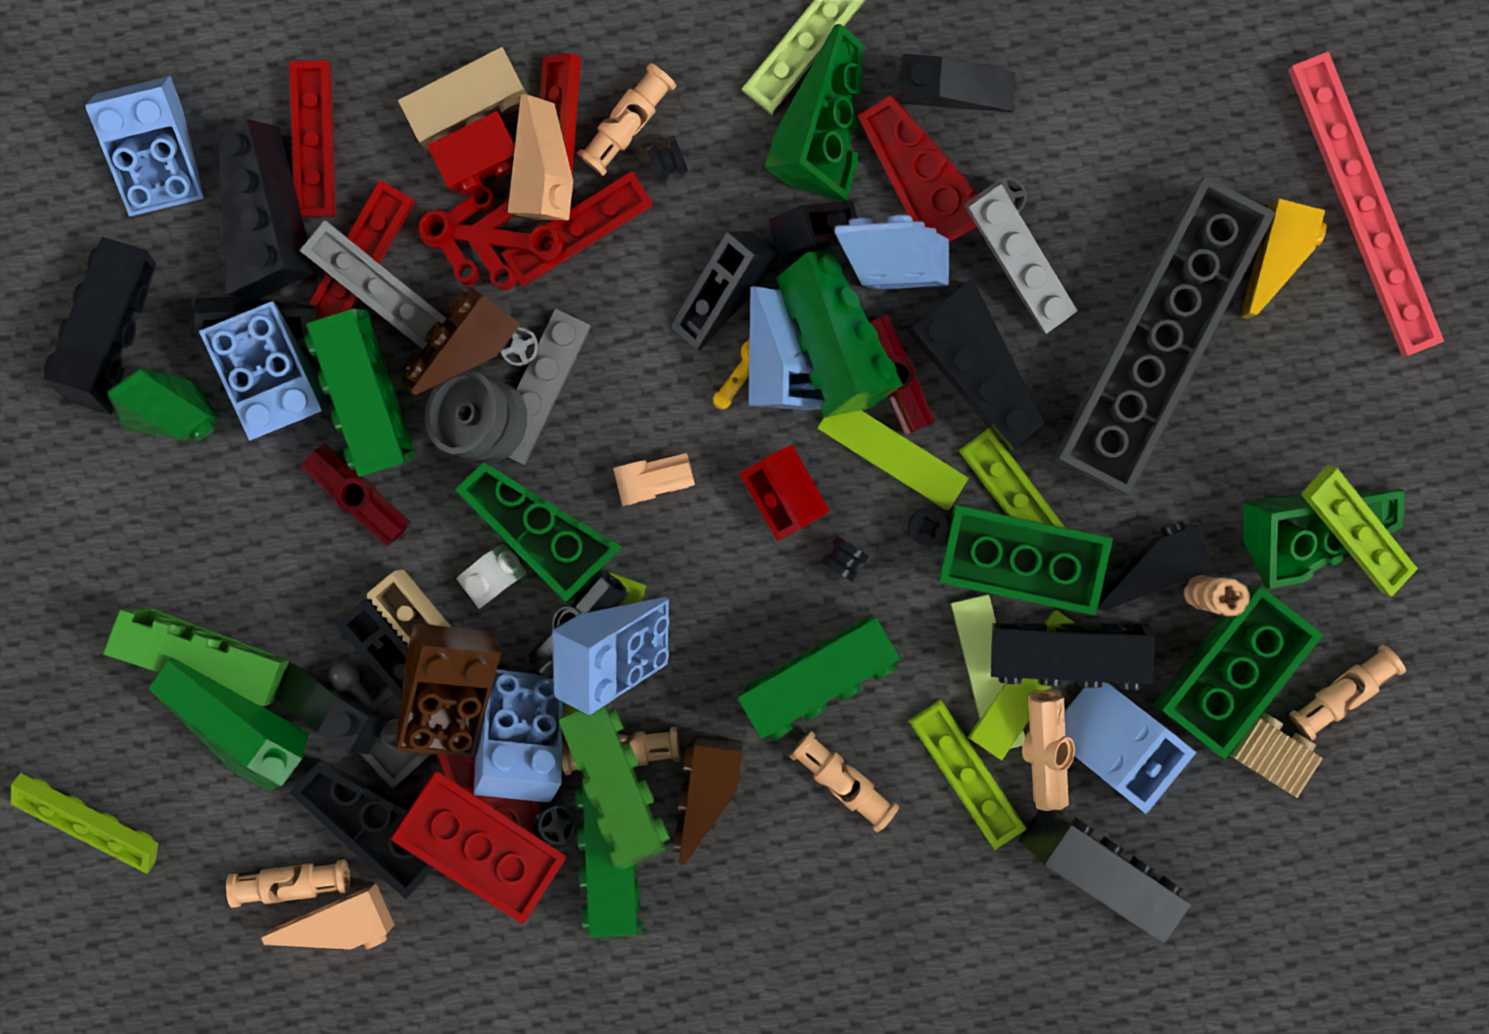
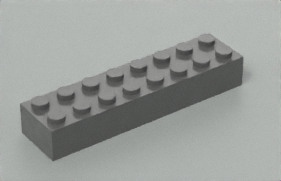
(1163, 336)

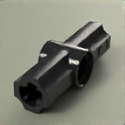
(600, 594)

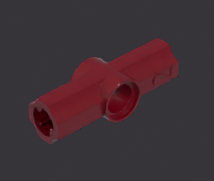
(908, 400)
(337, 479)

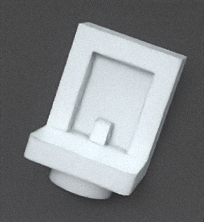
(491, 575)

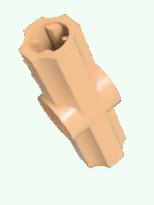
(1048, 749)

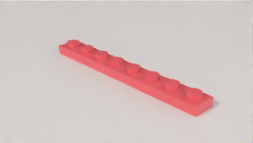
(1365, 204)

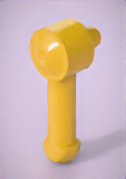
(723, 398)

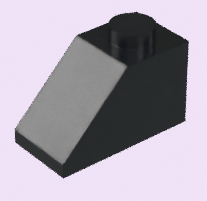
(810, 227)

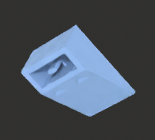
(146, 145)
(895, 253)
(776, 363)
(264, 370)
(609, 652)
(520, 739)
(1124, 745)

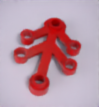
(482, 236)

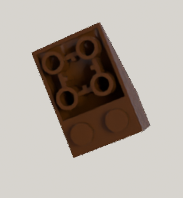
(469, 336)
(446, 689)
(712, 784)

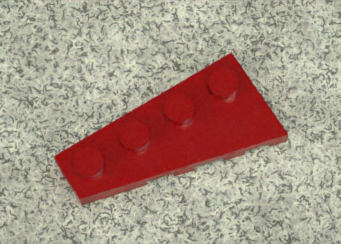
(919, 170)

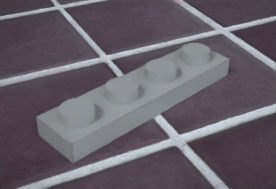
(1020, 257)
(371, 283)
(547, 375)

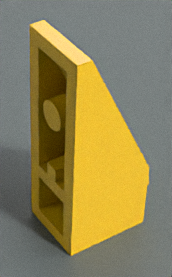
(1283, 249)

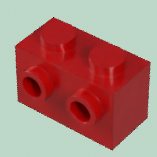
(474, 154)
(784, 492)

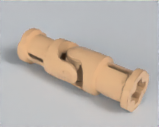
(618, 130)
(1216, 595)
(1335, 700)
(645, 746)
(832, 772)
(288, 883)

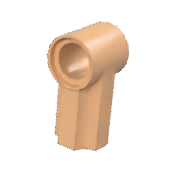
(645, 480)

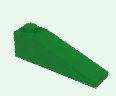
(815, 133)
(163, 406)
(1293, 541)
(235, 729)

